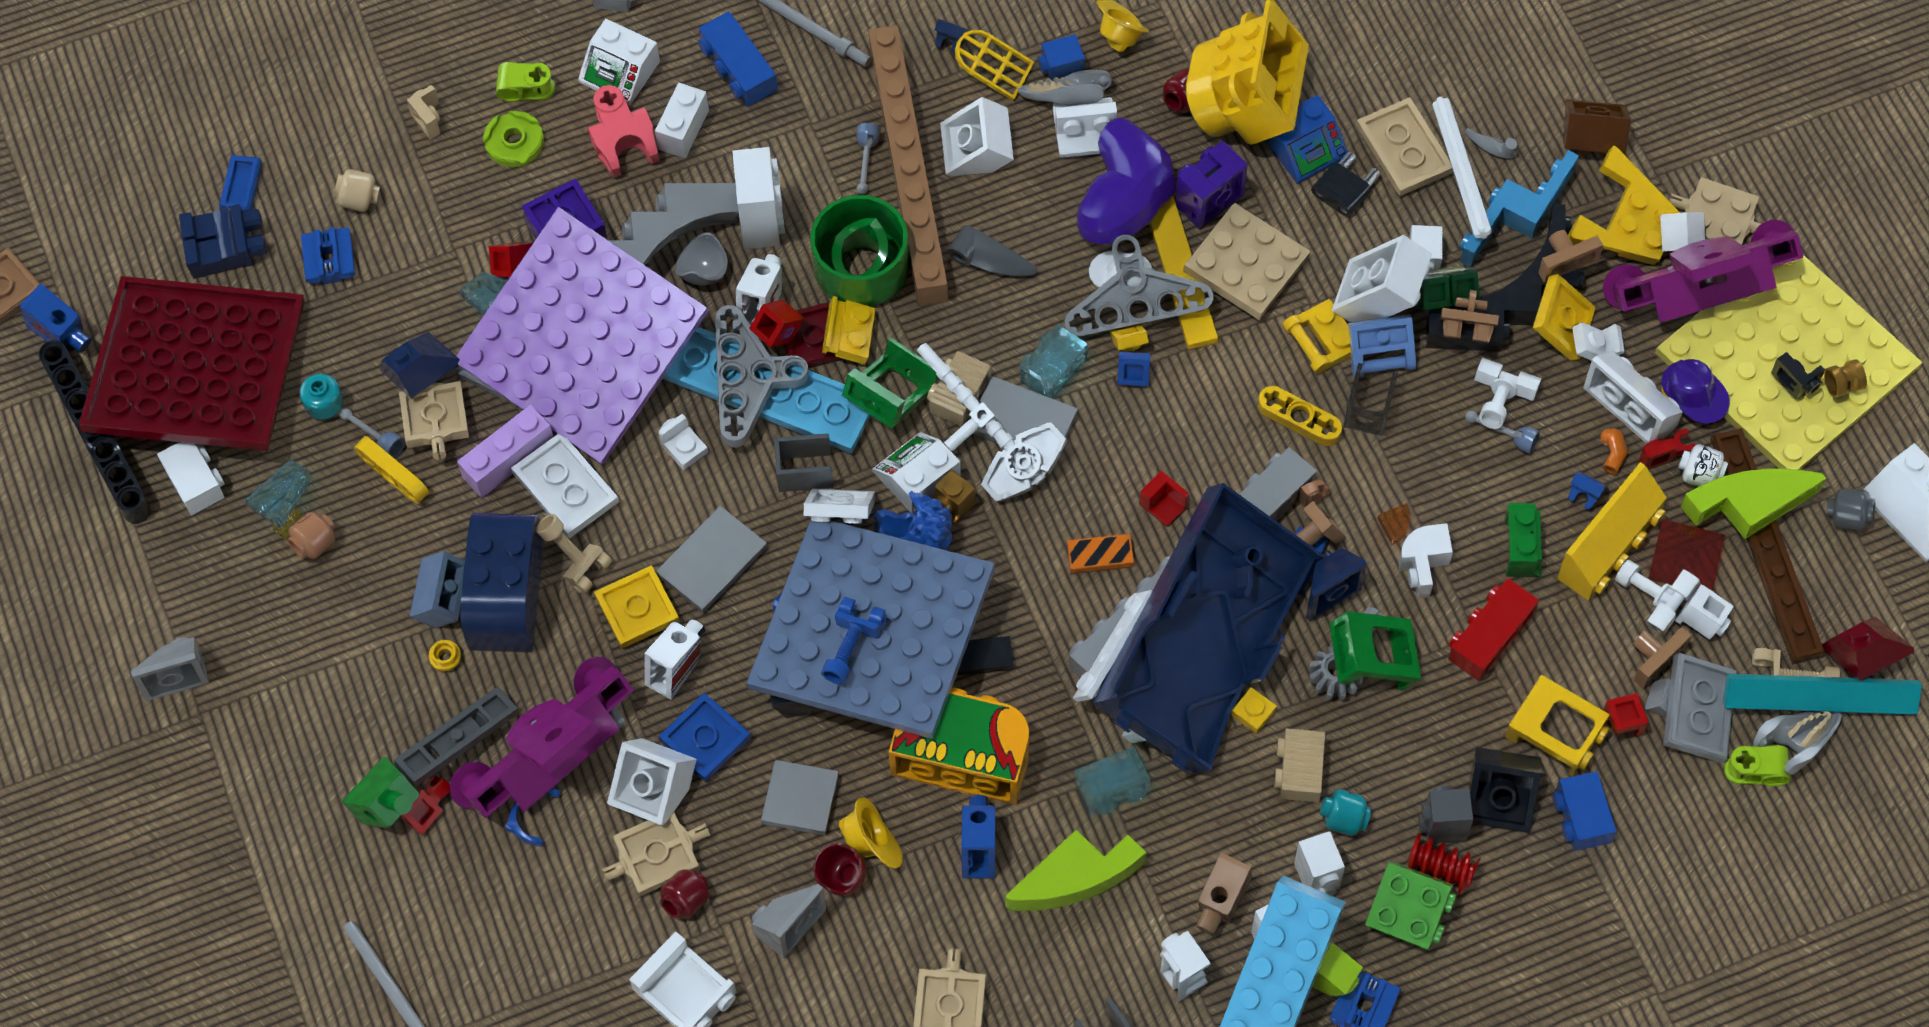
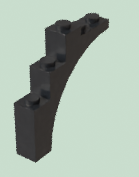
(1513, 304)

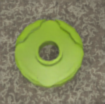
(516, 153)

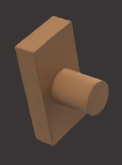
(1569, 256)
(1321, 526)
(1658, 655)

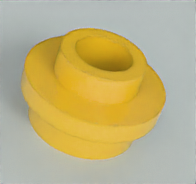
(440, 648)

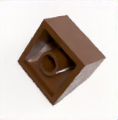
(1595, 127)

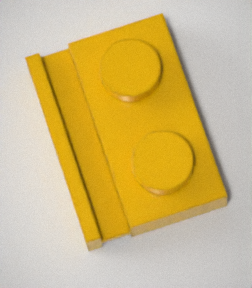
(849, 330)

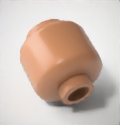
(311, 535)

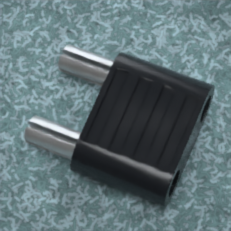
(1343, 188)

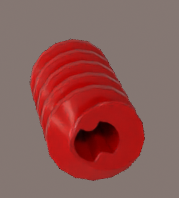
(1442, 864)

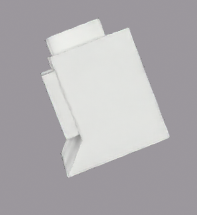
(1183, 964)

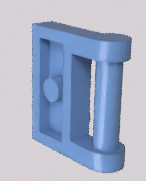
(1382, 336)

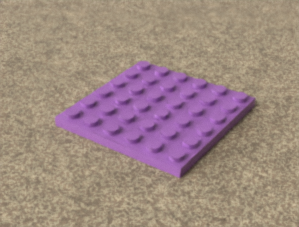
(581, 335)

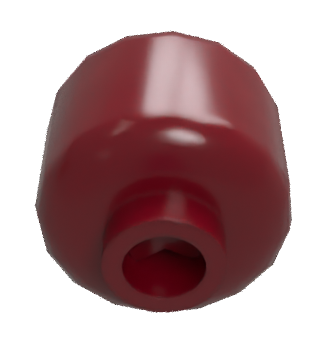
(1175, 92)
(684, 894)

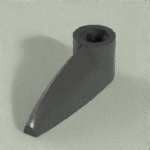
(988, 254)

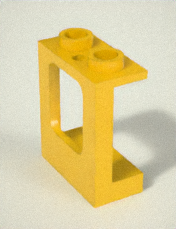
(1535, 709)

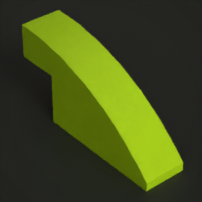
(1752, 497)
(1075, 874)

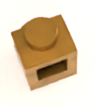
(955, 494)

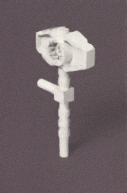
(1022, 460)

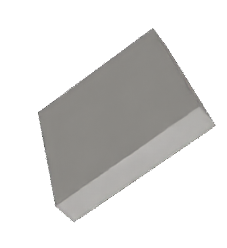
(800, 797)

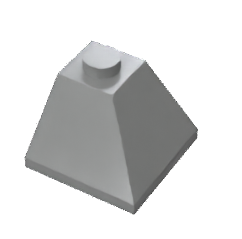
(171, 669)
(788, 918)

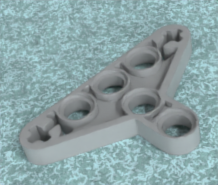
(1120, 297)
(748, 388)

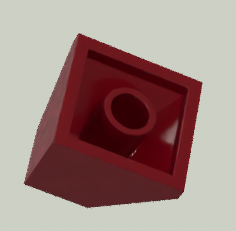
(1867, 648)

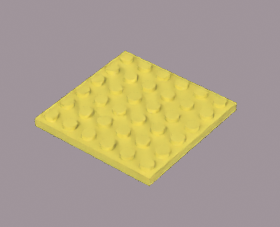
(1813, 325)

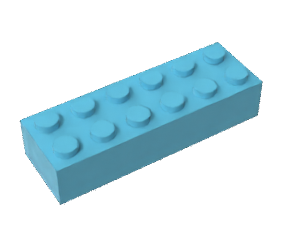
(1284, 957)

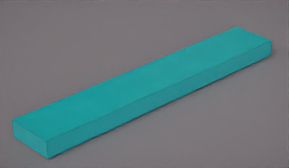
(1822, 694)

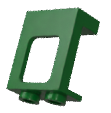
(877, 400)
(1356, 653)

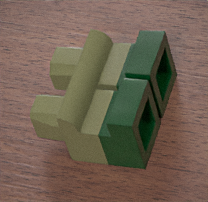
(1444, 285)

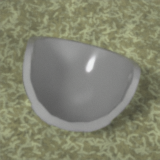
(702, 260)

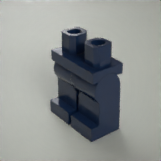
(221, 240)

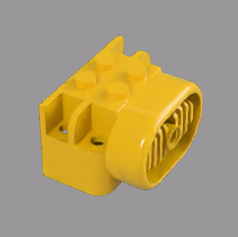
(1249, 77)

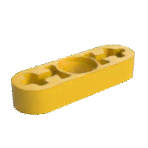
(1303, 428)
(391, 470)

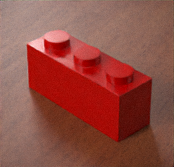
(1492, 628)

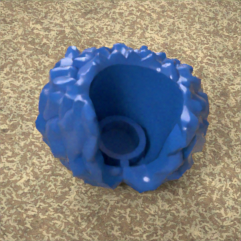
(928, 526)

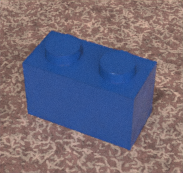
(1584, 811)

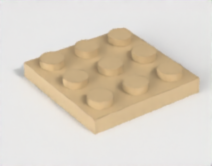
(1246, 261)

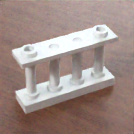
(1091, 681)

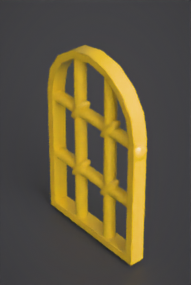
(998, 73)

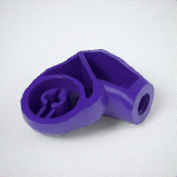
(1133, 187)

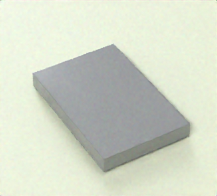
(1023, 409)
(711, 559)
(1696, 710)

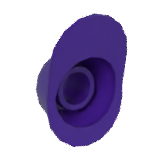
(1696, 390)

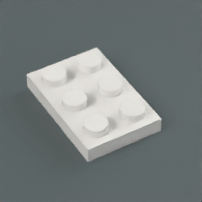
(565, 484)
(846, 504)

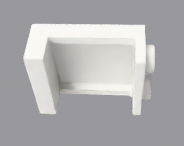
(682, 985)

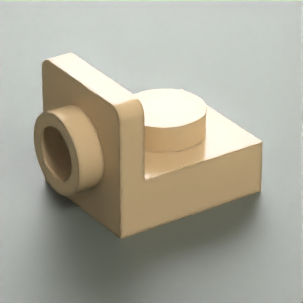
(423, 112)

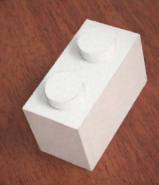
(681, 120)
(191, 475)
(1320, 863)

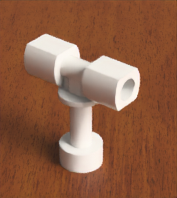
(1504, 387)
(1666, 597)

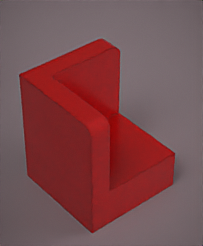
(506, 257)
(1164, 499)
(1627, 714)

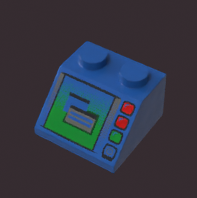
(1312, 143)

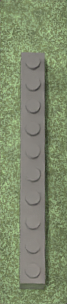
(1271, 492)

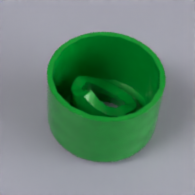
(860, 224)

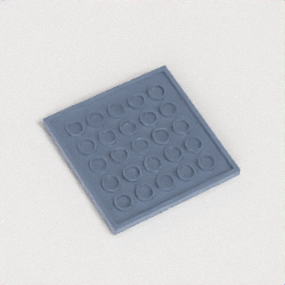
(911, 667)

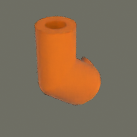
(1618, 449)

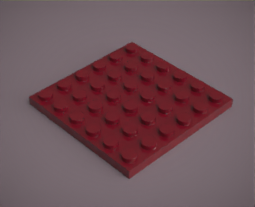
(193, 363)

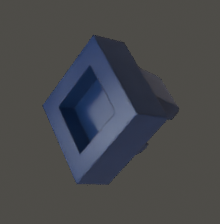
(948, 30)

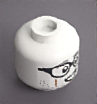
(1702, 465)

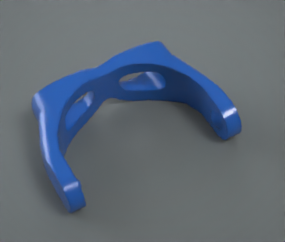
(513, 826)

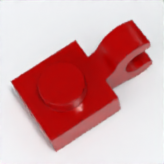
(1662, 452)
(426, 807)

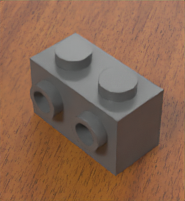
(1446, 815)

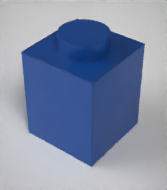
(1061, 57)

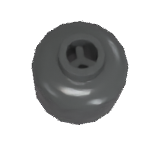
(1851, 509)

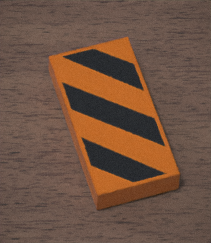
(1100, 553)

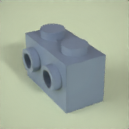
(438, 590)

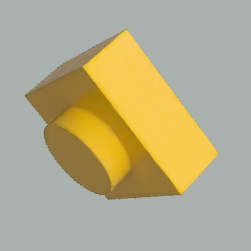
(1129, 337)
(1254, 710)

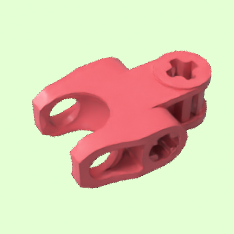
(620, 129)

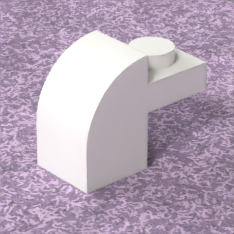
(1424, 549)

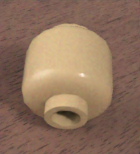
(356, 190)

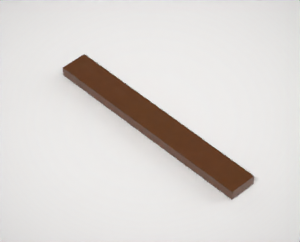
(1774, 564)

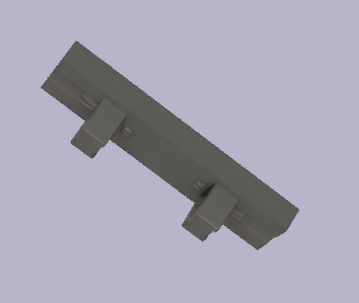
(456, 736)

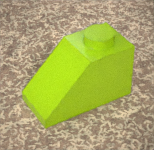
(1337, 973)

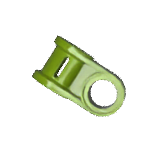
(521, 82)
(1763, 766)

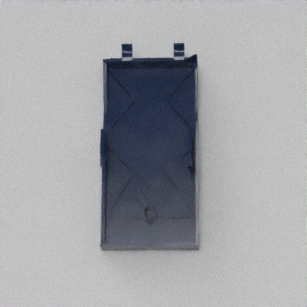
(1206, 628)

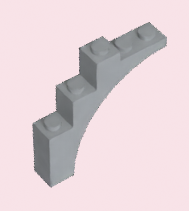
(678, 211)

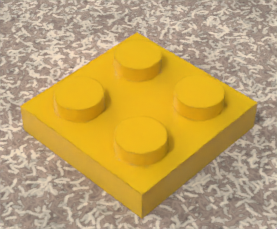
(1559, 312)
(636, 606)

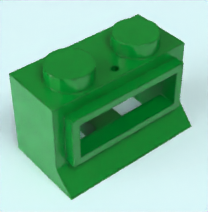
(1524, 540)

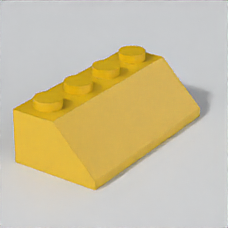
(1613, 533)

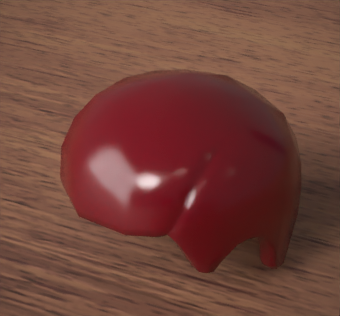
(839, 869)

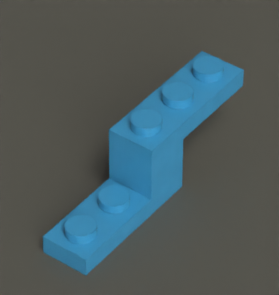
(1521, 207)

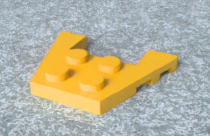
(1636, 222)

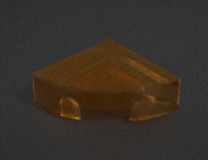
(1395, 522)

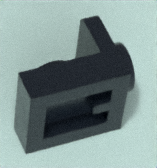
(1794, 378)

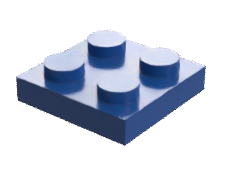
(705, 734)

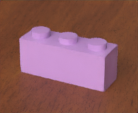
(492, 459)

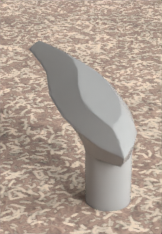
(1493, 145)

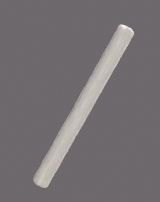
(1462, 168)

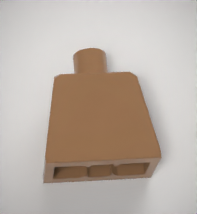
(1228, 879)

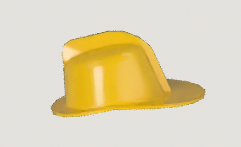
(1119, 25)
(869, 834)

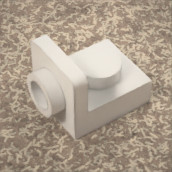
(1593, 342)
(681, 442)

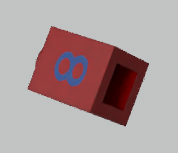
(776, 323)

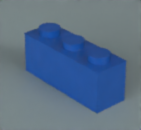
(737, 59)

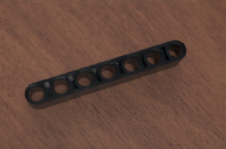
(97, 444)

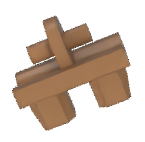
(1482, 322)

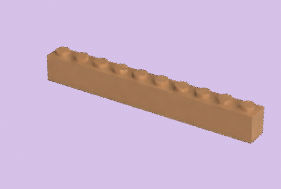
(908, 165)

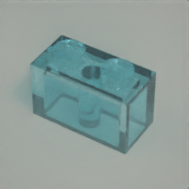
(1053, 361)
(1112, 782)

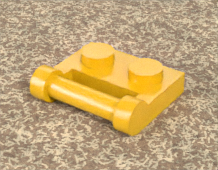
(1329, 330)

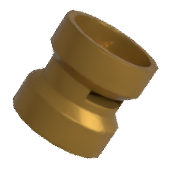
(1845, 378)

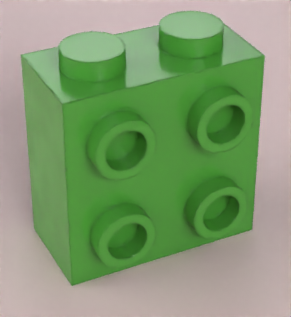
(1411, 905)

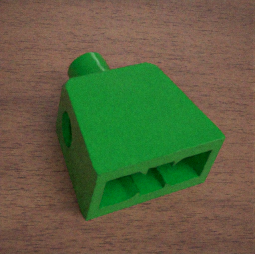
(381, 796)

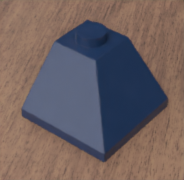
(418, 364)
(1334, 580)

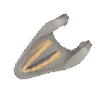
(1073, 89)
(1802, 732)

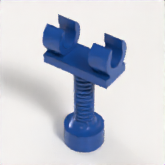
(836, 669)

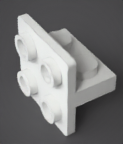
(1080, 126)

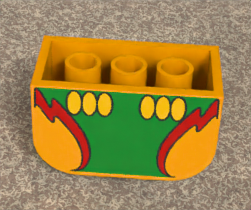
(975, 750)

